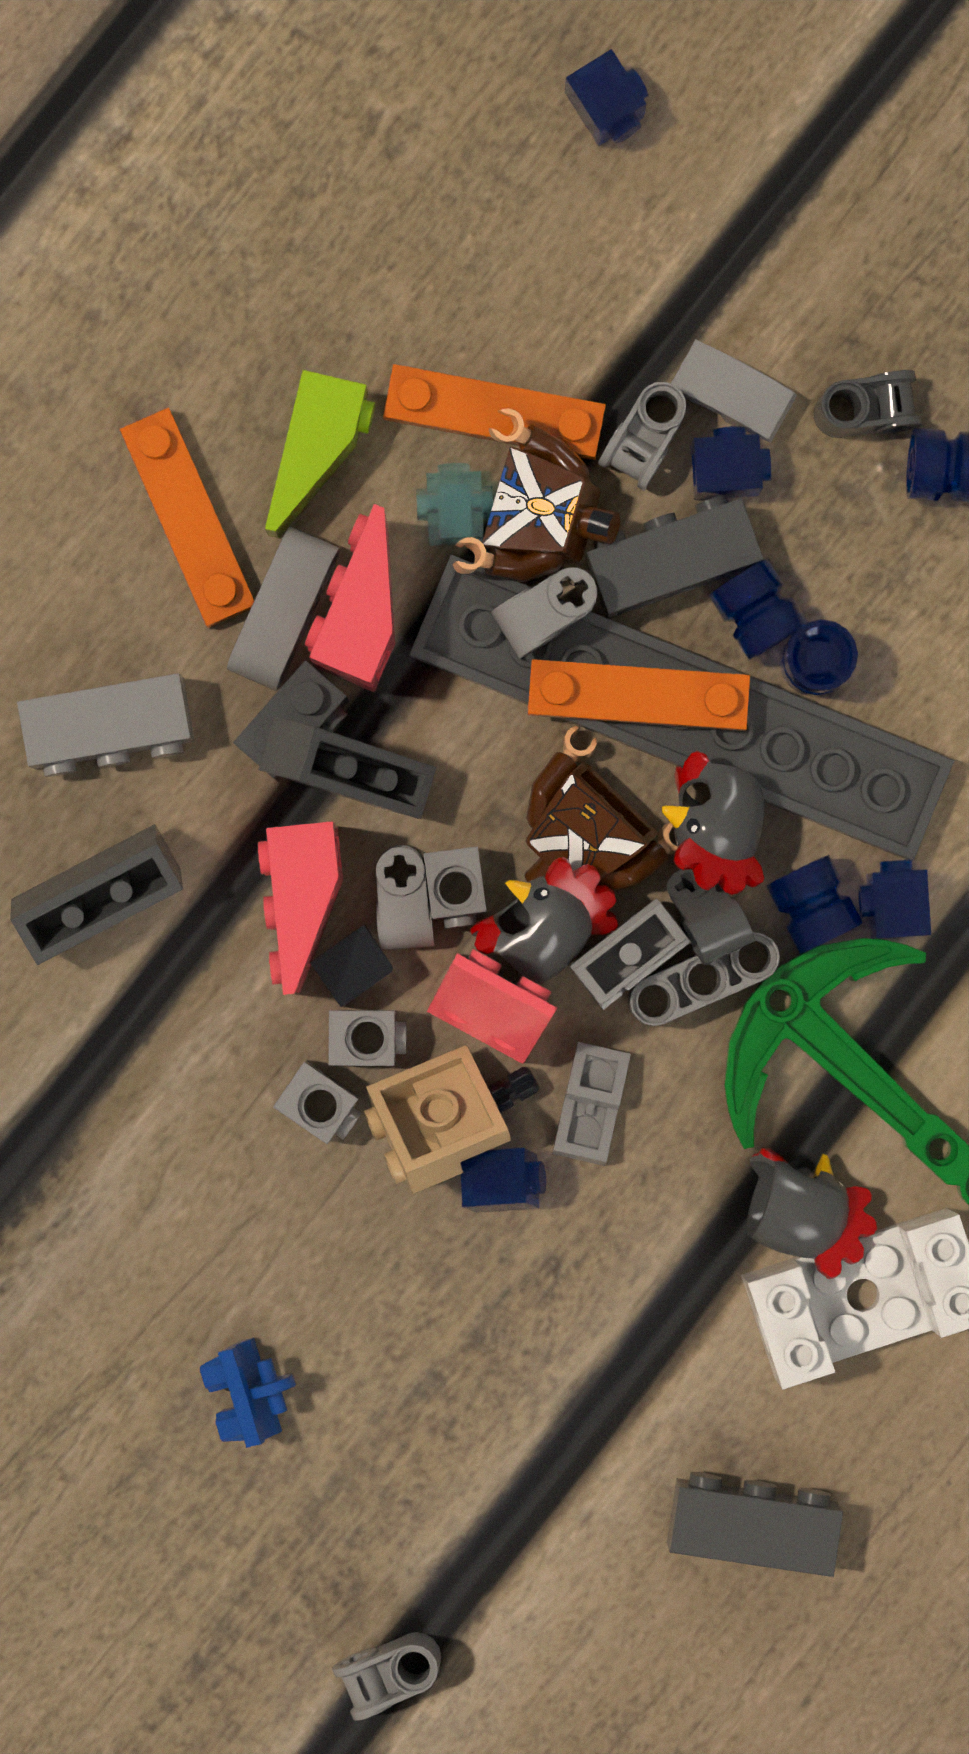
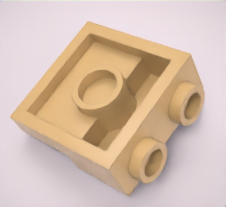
(434, 1119)

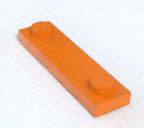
(472, 405)
(188, 517)
(638, 695)

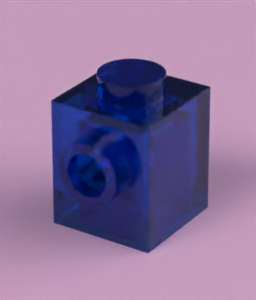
(607, 98)
(729, 464)
(896, 901)
(502, 1180)

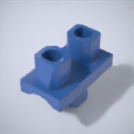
(253, 1390)

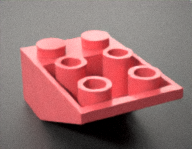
(359, 626)
(305, 885)
(491, 1007)

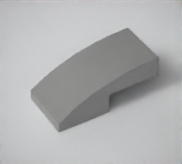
(733, 390)
(591, 1103)

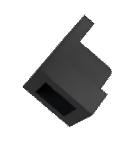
(352, 966)

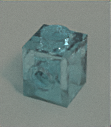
(454, 504)

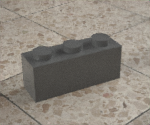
(673, 556)
(347, 767)
(96, 894)
(755, 1525)

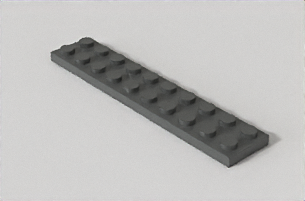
(796, 749)

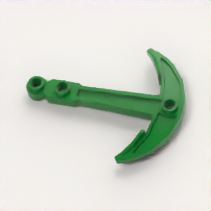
(831, 1047)

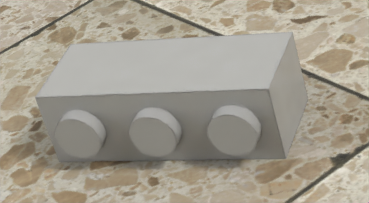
(106, 724)

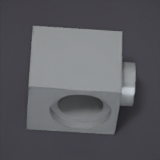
(461, 861)
(341, 1045)
(294, 1098)

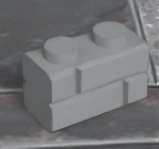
(629, 953)

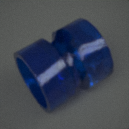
(937, 465)
(758, 609)
(818, 658)
(814, 904)

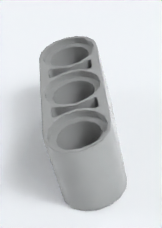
(283, 608)
(681, 996)

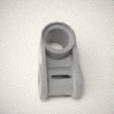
(644, 437)
(538, 616)
(404, 909)
(379, 1680)

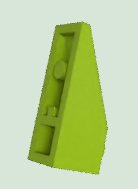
(319, 439)

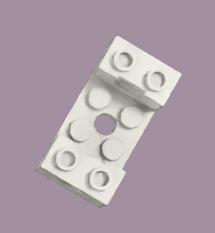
(919, 1287)

